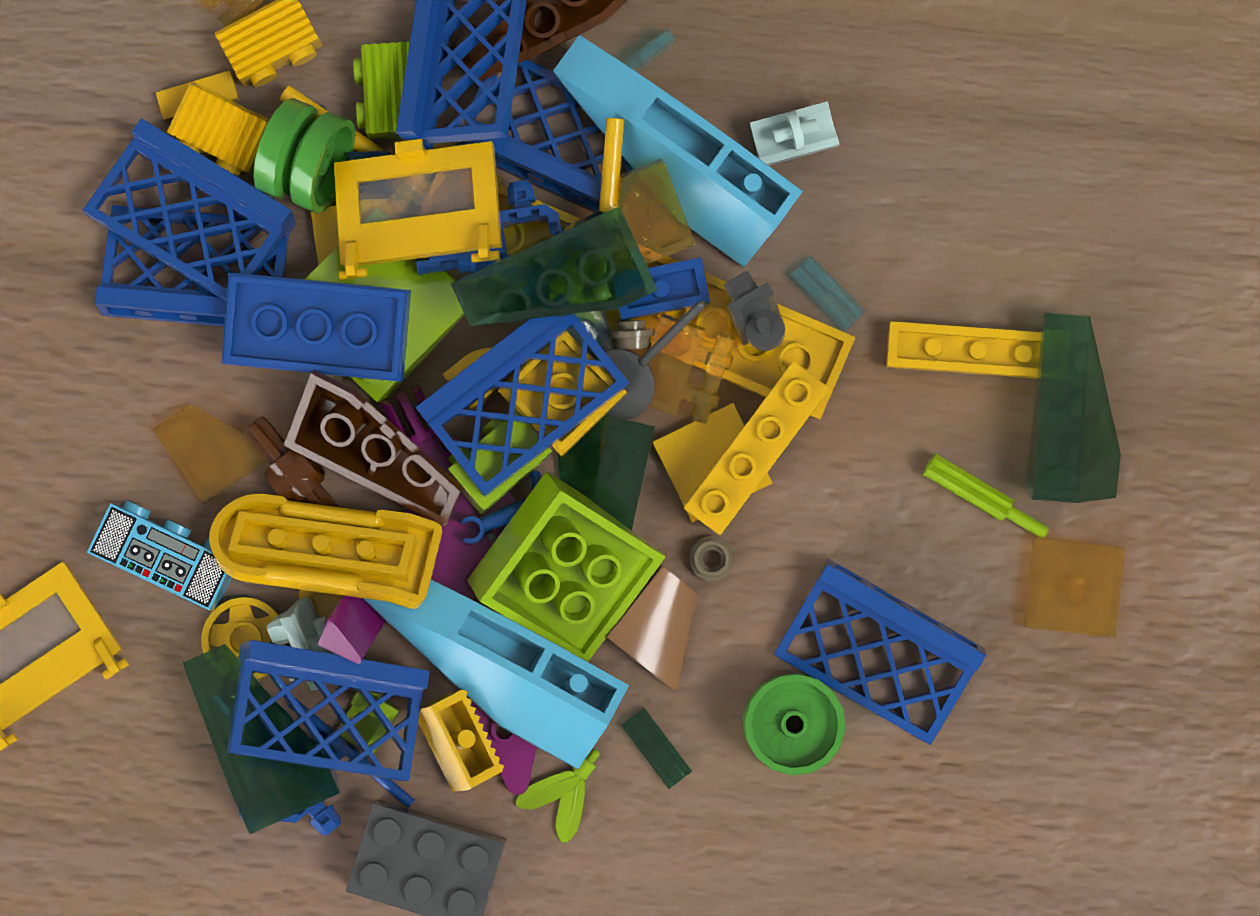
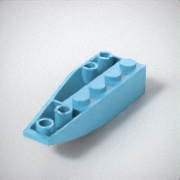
(720, 185)
(511, 672)

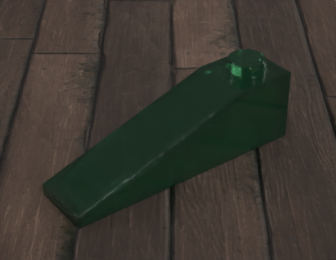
(566, 273)
(1073, 428)
(610, 466)
(261, 787)

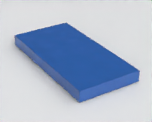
(316, 326)

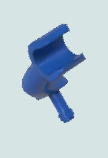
(498, 518)

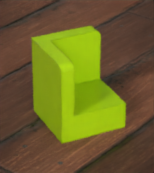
(369, 726)

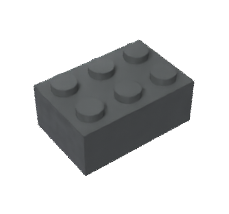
(425, 863)

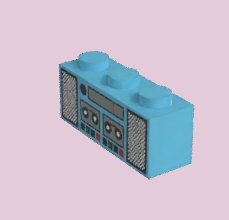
(160, 554)

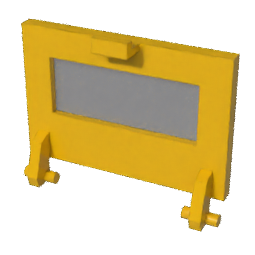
(417, 205)
(48, 643)

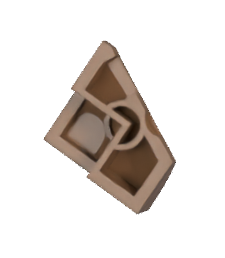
(658, 627)

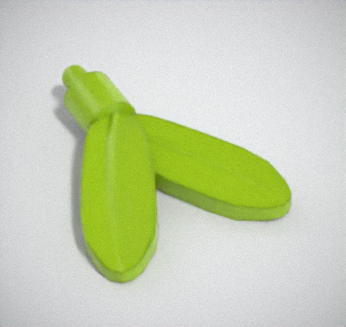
(567, 786)

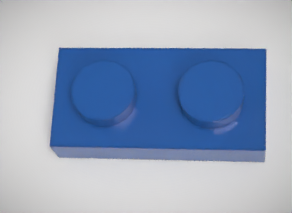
(678, 286)

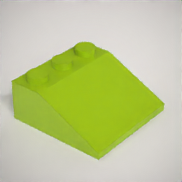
(431, 313)
(564, 568)

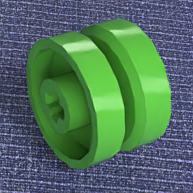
(300, 154)
(821, 724)

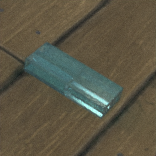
(651, 51)
(827, 293)

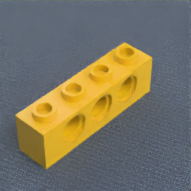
(756, 448)

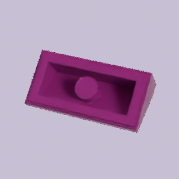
(351, 629)

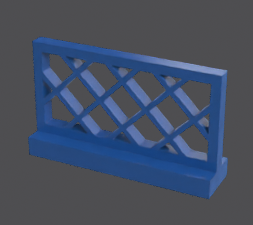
(429, 64)
(534, 164)
(202, 176)
(171, 303)
(497, 365)
(902, 619)
(331, 670)

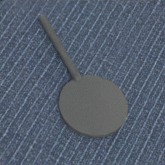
(639, 373)

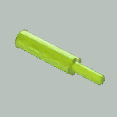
(980, 494)

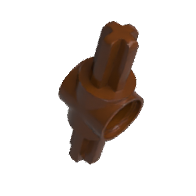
(289, 472)

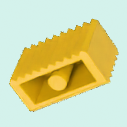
(269, 41)
(219, 128)
(458, 741)

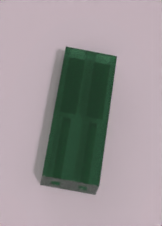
(656, 748)

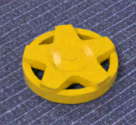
(240, 628)

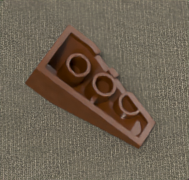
(544, 27)
(360, 443)

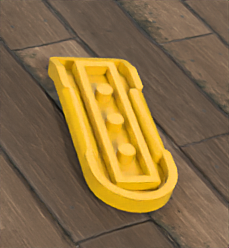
(326, 548)

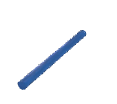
(388, 784)

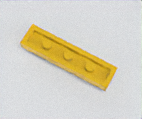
(963, 349)

